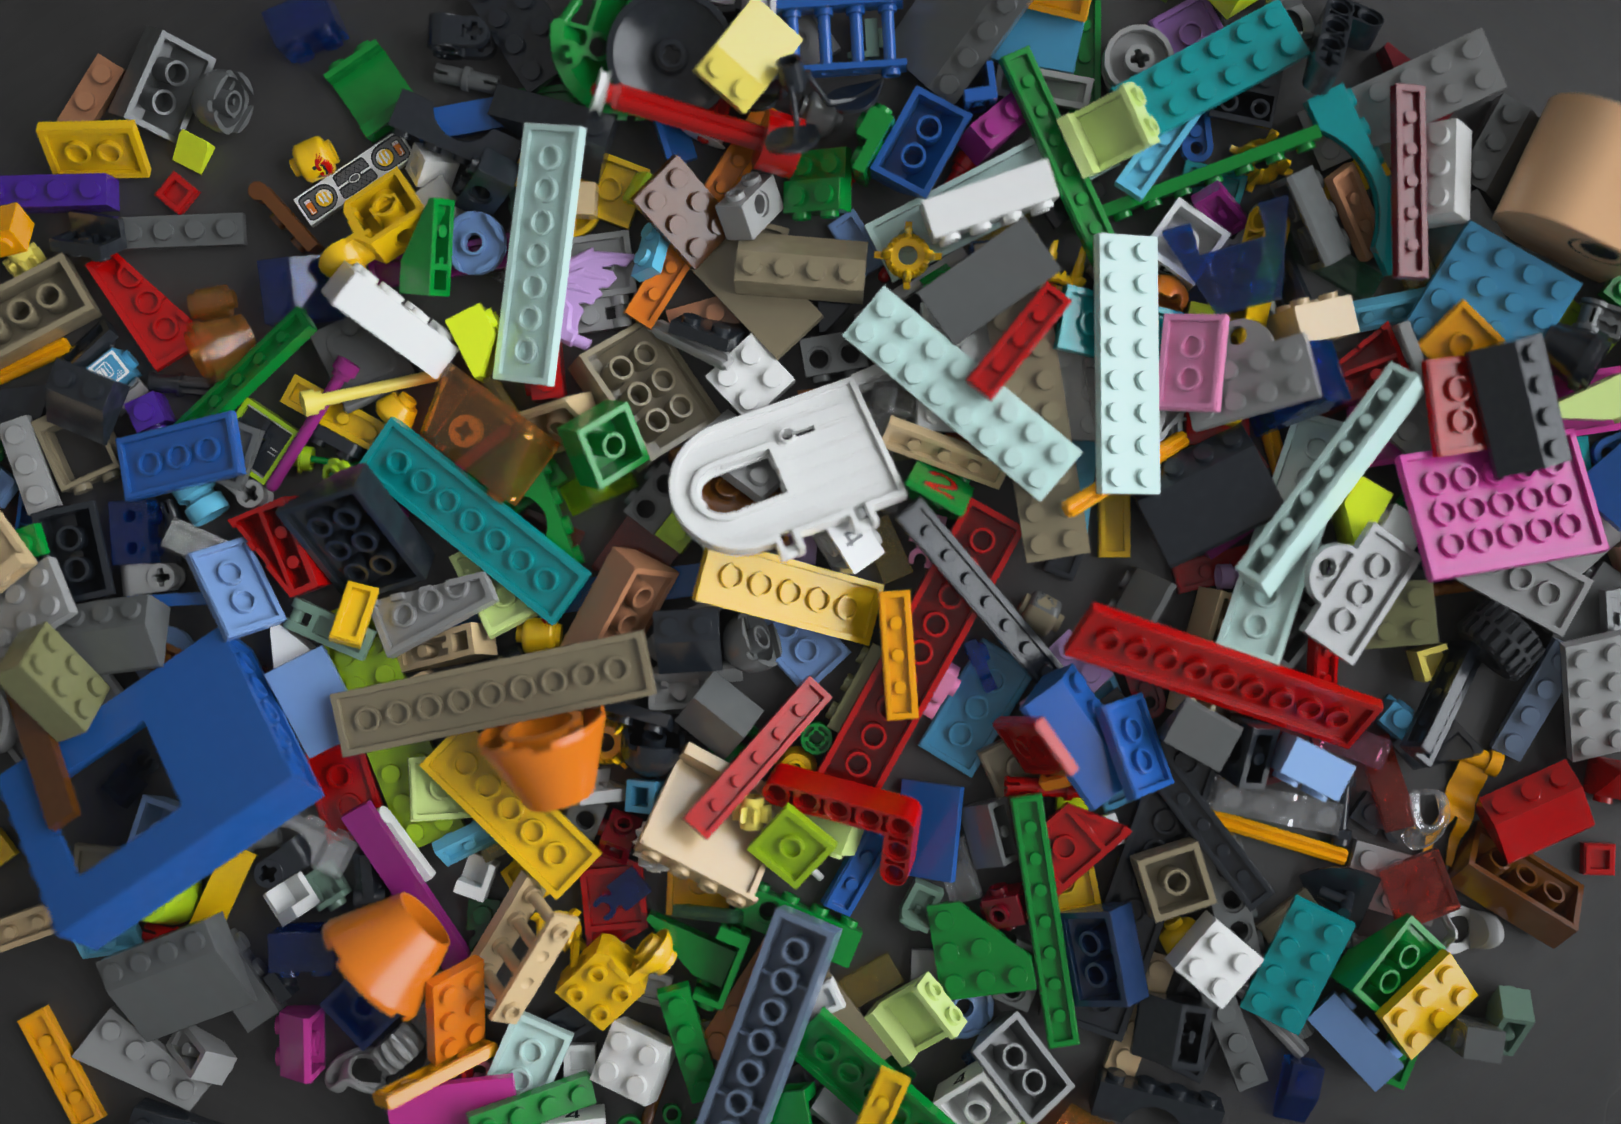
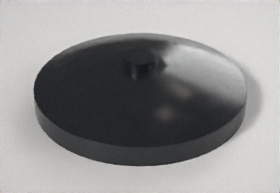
(659, 45)

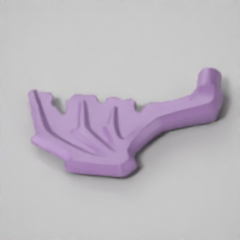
(583, 286)

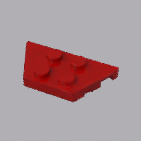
(1080, 841)
(594, 884)

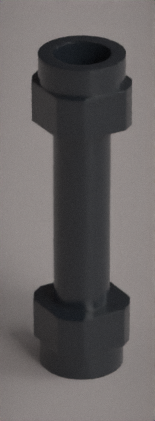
(1344, 834)

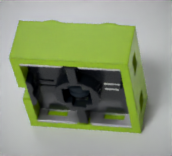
(275, 441)

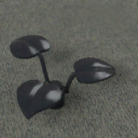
(792, 81)

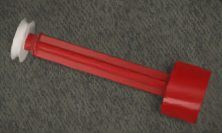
(699, 121)

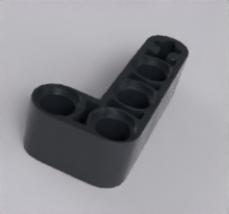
(1338, 27)

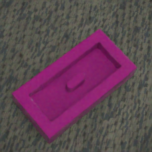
(1220, 207)

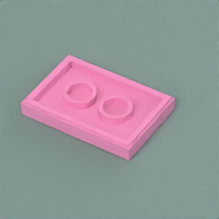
(1192, 362)

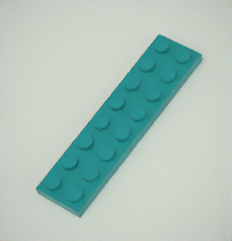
(475, 522)

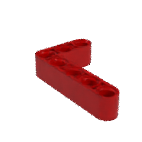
(853, 805)

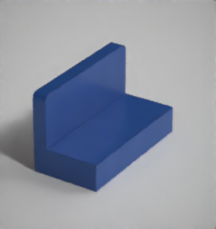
(982, 98)
(675, 141)

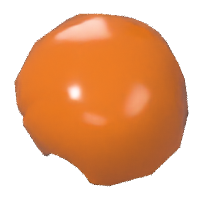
(1172, 293)

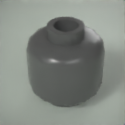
(816, 112)

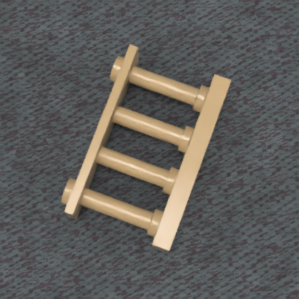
(502, 933)

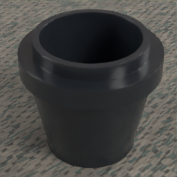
(1575, 353)

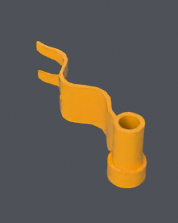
(1463, 792)

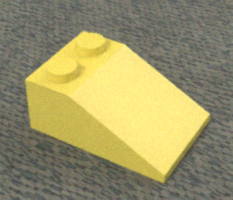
(746, 55)

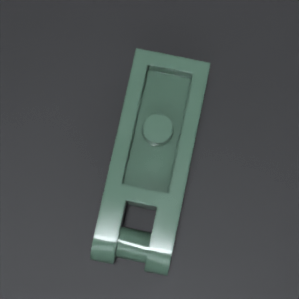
(320, 628)

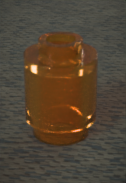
(212, 302)

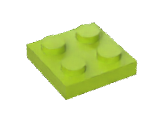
(792, 846)

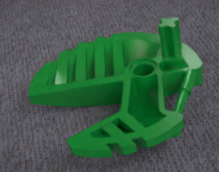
(571, 51)

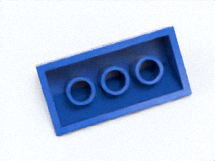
(1070, 711)

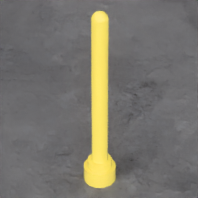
(313, 401)

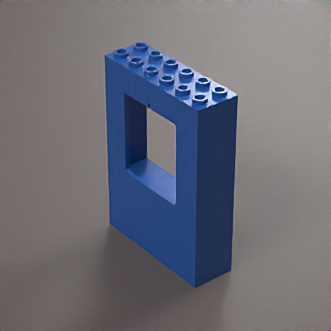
(227, 761)

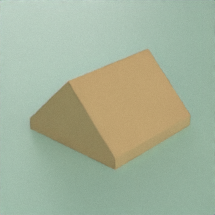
(558, 412)

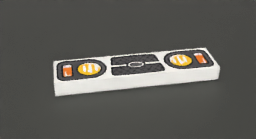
(330, 193)

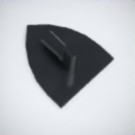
(1342, 890)

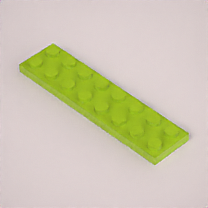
(392, 763)

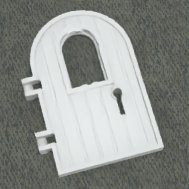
(819, 472)

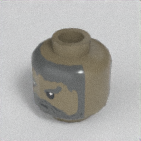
(1041, 612)

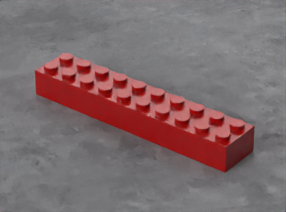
(941, 619)

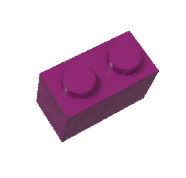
(992, 130)

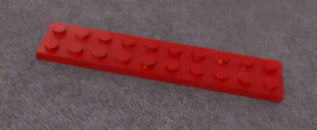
(1221, 676)

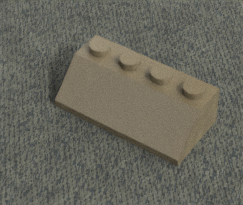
(801, 268)

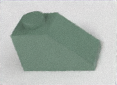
(1512, 1012)

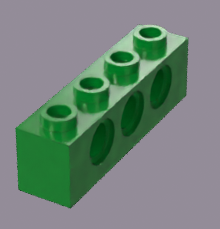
(757, 921)

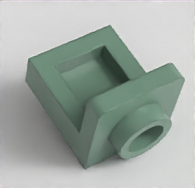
(873, 40)
(328, 890)
(914, 904)

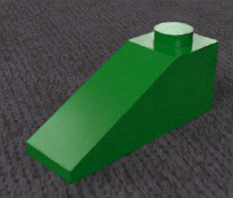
(428, 256)
(697, 950)

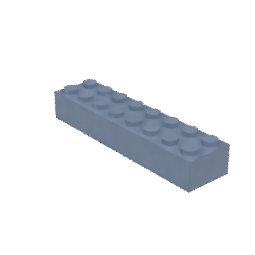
(771, 1019)

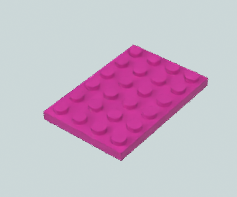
(1490, 524)

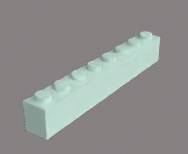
(1330, 479)

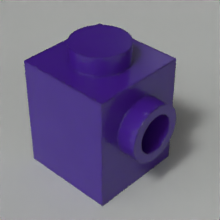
(150, 412)

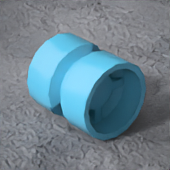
(202, 503)

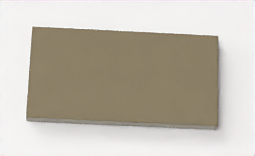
(772, 320)

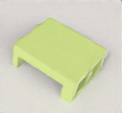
(1109, 130)
(915, 1018)

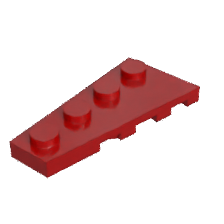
(144, 310)

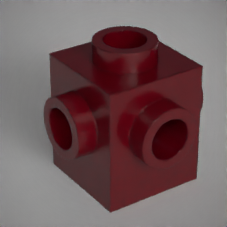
(618, 835)
(1004, 906)

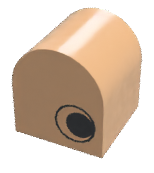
(1569, 187)

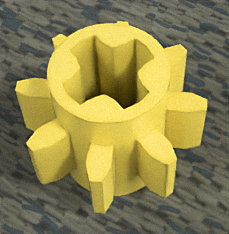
(22, 262)
(752, 813)

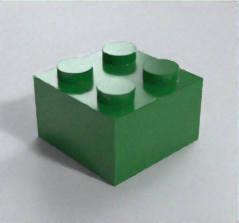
(603, 443)

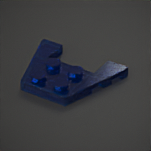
(1241, 273)

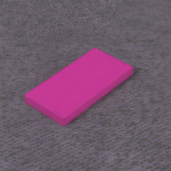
(452, 1099)

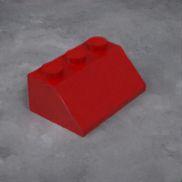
(1535, 812)

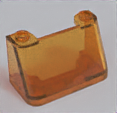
(486, 436)

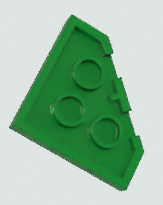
(975, 955)

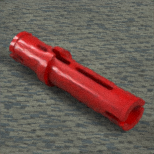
(1027, 785)

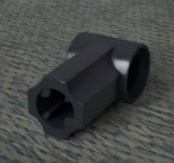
(369, 884)

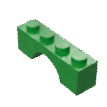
(558, 526)

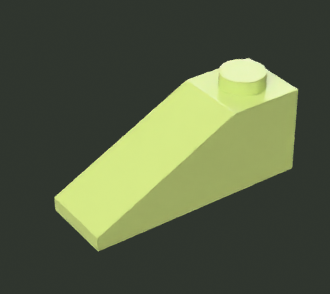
(1596, 403)

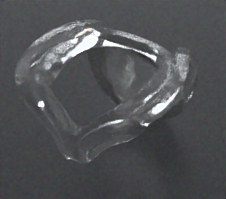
(1424, 835)

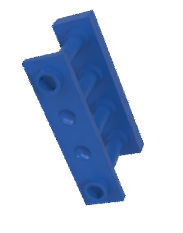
(823, 10)

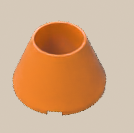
(548, 758)
(389, 951)

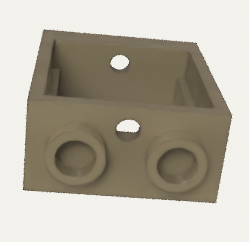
(67, 483)

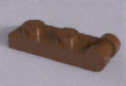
(285, 218)

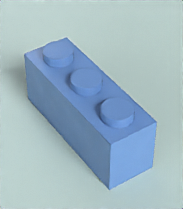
(1356, 1039)

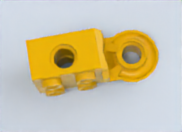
(382, 223)
(614, 975)

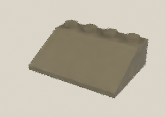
(655, 382)

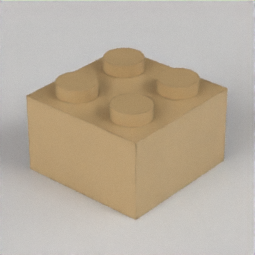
(1319, 318)

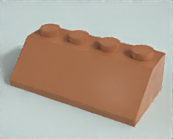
(622, 596)

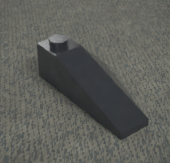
(515, 107)

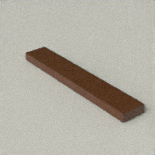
(46, 768)

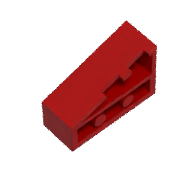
(1367, 362)
(280, 549)

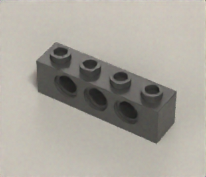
(1235, 912)

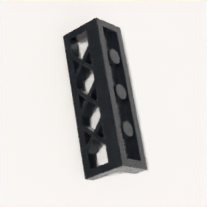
(1441, 702)

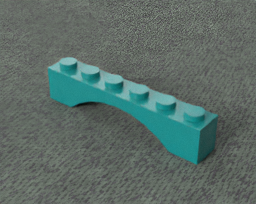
(1342, 125)

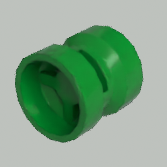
(812, 737)

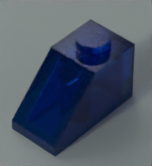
(1298, 1088)

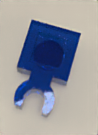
(978, 656)
(625, 890)

